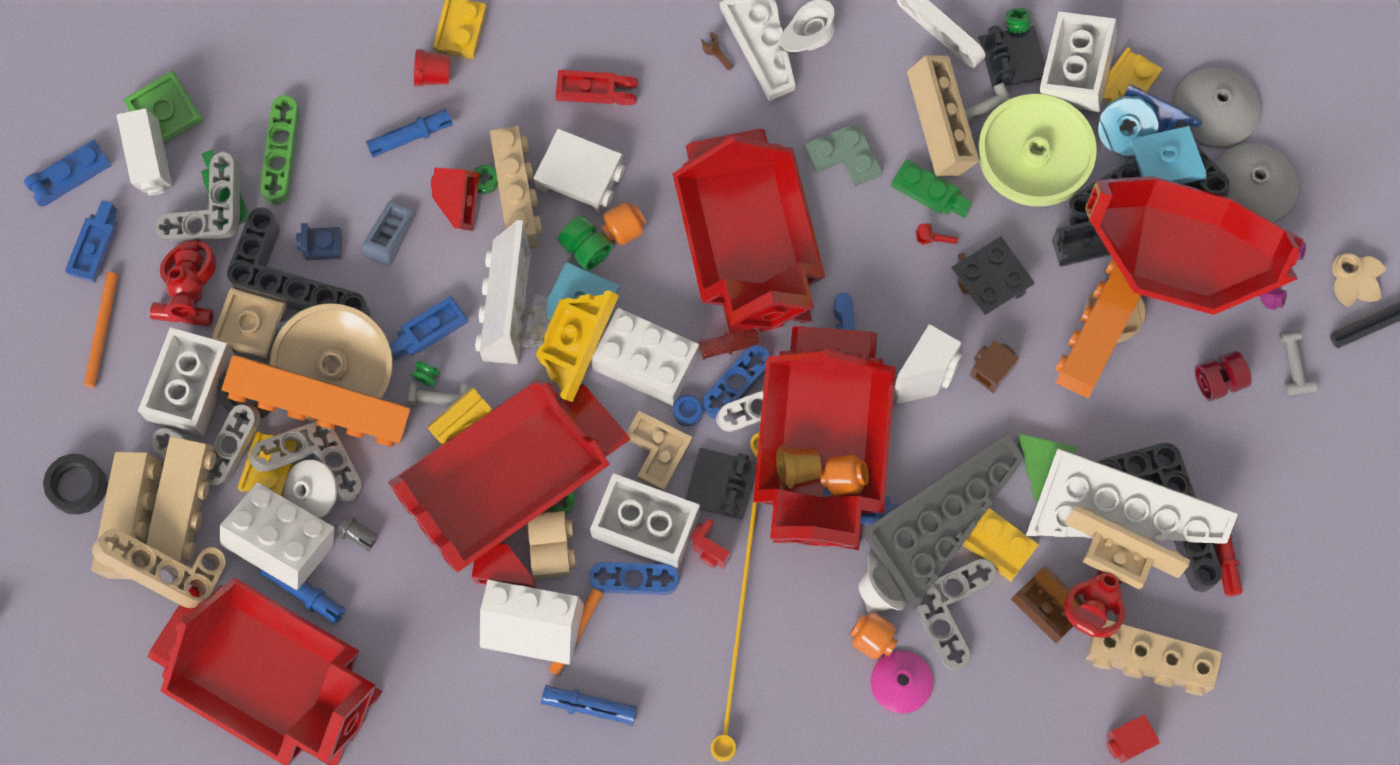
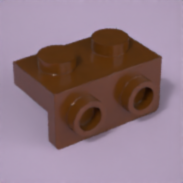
(1044, 601)

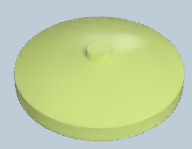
(1037, 150)

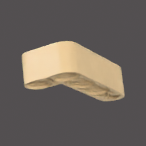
(155, 562)

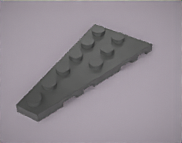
(933, 524)

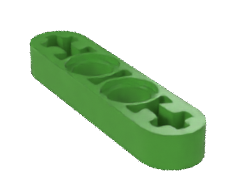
(276, 149)

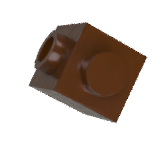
(993, 365)

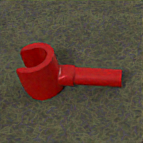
(926, 236)

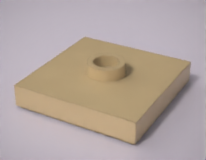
(249, 323)

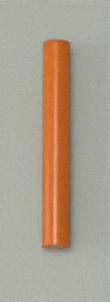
(589, 608)

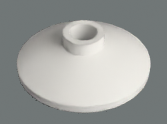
(319, 484)

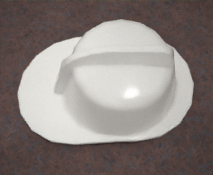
(810, 27)
(878, 588)

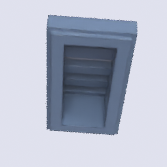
(381, 249)

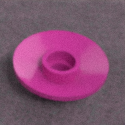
(895, 696)

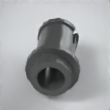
(357, 533)

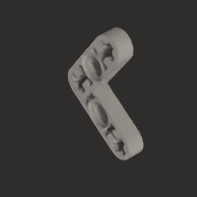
(212, 217)
(233, 421)
(309, 446)
(943, 599)

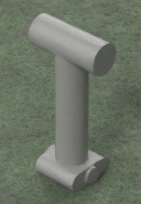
(989, 104)
(1299, 384)
(416, 395)

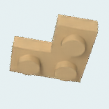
(665, 446)

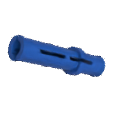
(403, 135)
(312, 598)
(590, 705)

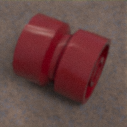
(1227, 374)

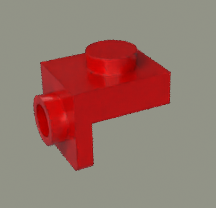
(710, 552)

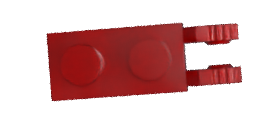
(594, 87)

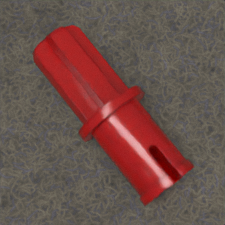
(1229, 567)

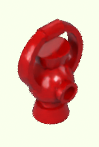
(185, 280)
(1101, 595)

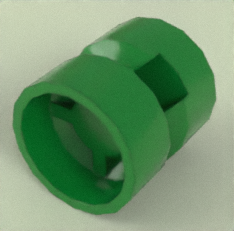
(581, 238)

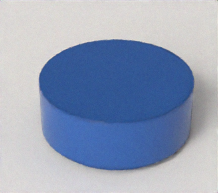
(688, 410)

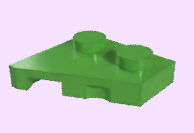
(1038, 460)

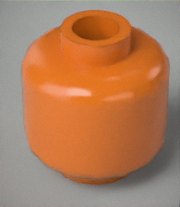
(623, 223)
(845, 475)
(873, 635)

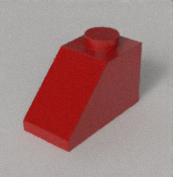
(456, 195)
(502, 566)

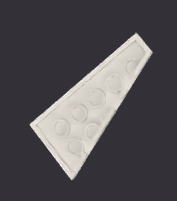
(1127, 500)

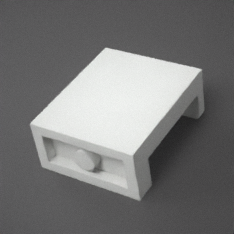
(580, 170)

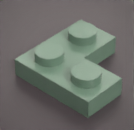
(845, 146)

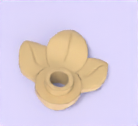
(1360, 282)

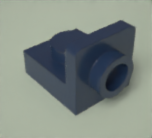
(319, 242)

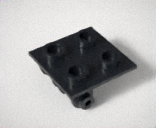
(1012, 56)
(993, 275)
(722, 482)

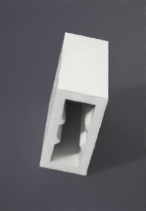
(144, 151)

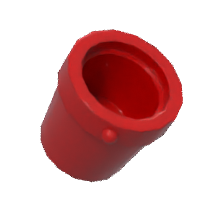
(431, 68)

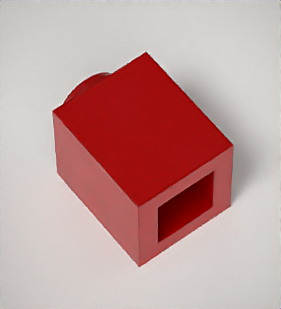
(1131, 739)

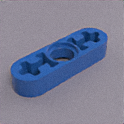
(744, 360)
(610, 585)

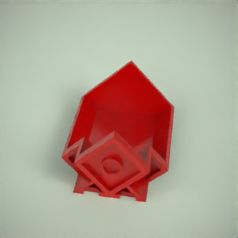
(749, 230)
(831, 399)
(264, 674)

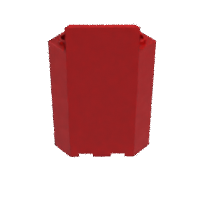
(507, 469)

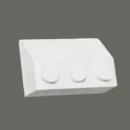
(928, 367)
(529, 622)

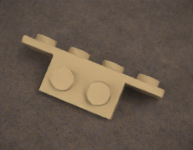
(1122, 551)

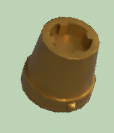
(797, 465)

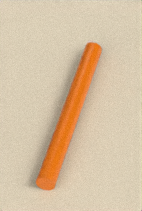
(101, 330)

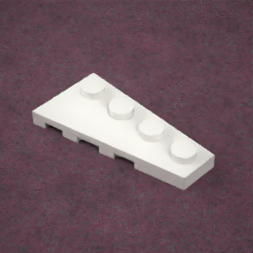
(758, 34)

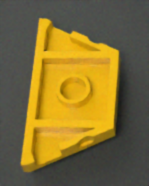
(573, 339)

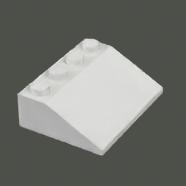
(504, 296)

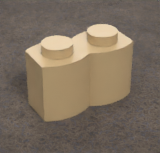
(549, 545)

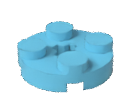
(1112, 118)

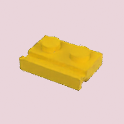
(460, 28)
(1130, 70)
(459, 416)
(273, 479)
(1000, 544)

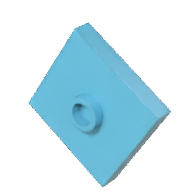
(1169, 156)
(575, 283)

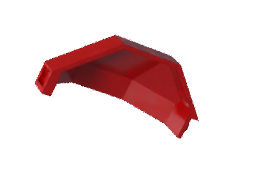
(1190, 243)

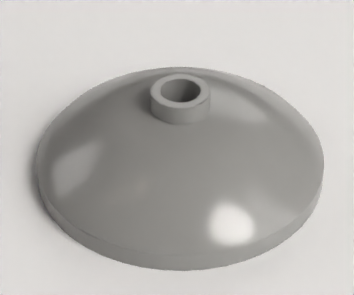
(1222, 122)
(1268, 197)

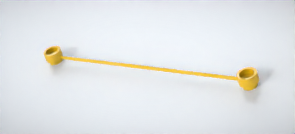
(723, 747)

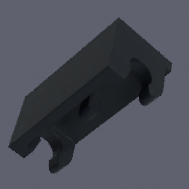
(1078, 244)

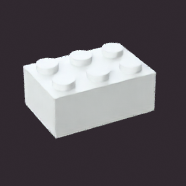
(1079, 59)
(645, 357)
(185, 382)
(645, 521)
(276, 536)

